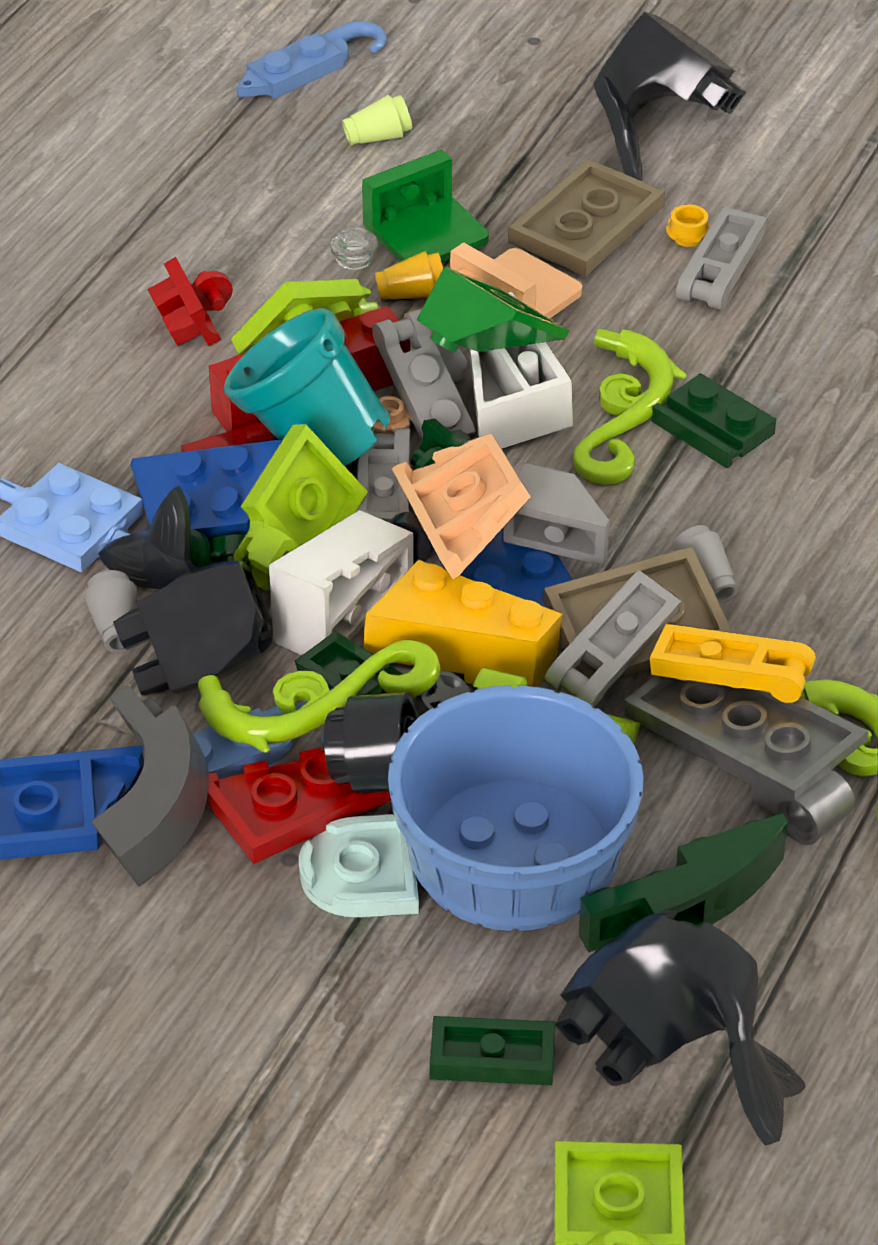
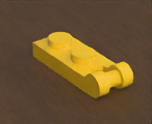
(733, 660)

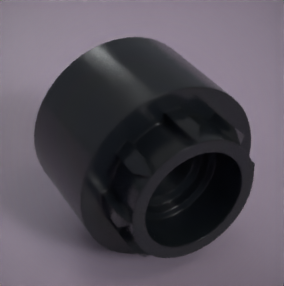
(363, 739)

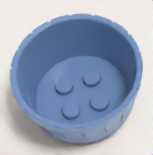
(514, 803)

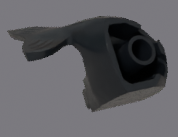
(655, 63)
(199, 619)
(665, 988)

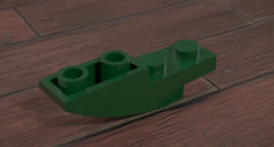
(706, 885)

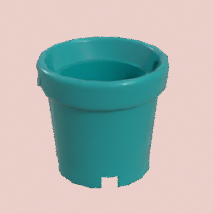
(311, 379)

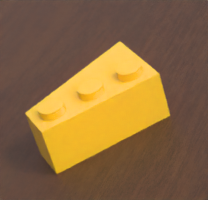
(465, 624)

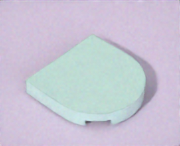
(360, 868)

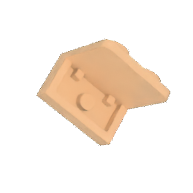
(522, 274)

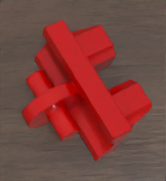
(185, 304)

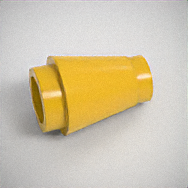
(410, 277)

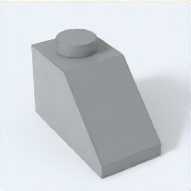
(559, 517)

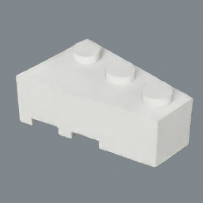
(520, 393)
(336, 580)

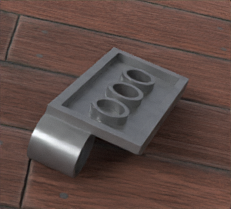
(782, 755)

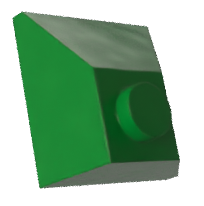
(482, 316)

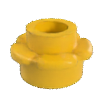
(688, 225)

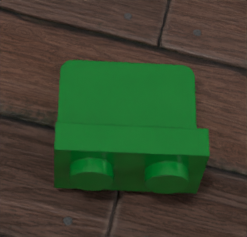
(415, 209)

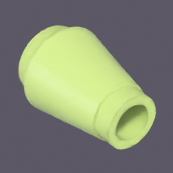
(378, 121)

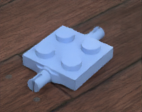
(67, 515)

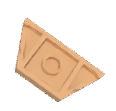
(463, 498)

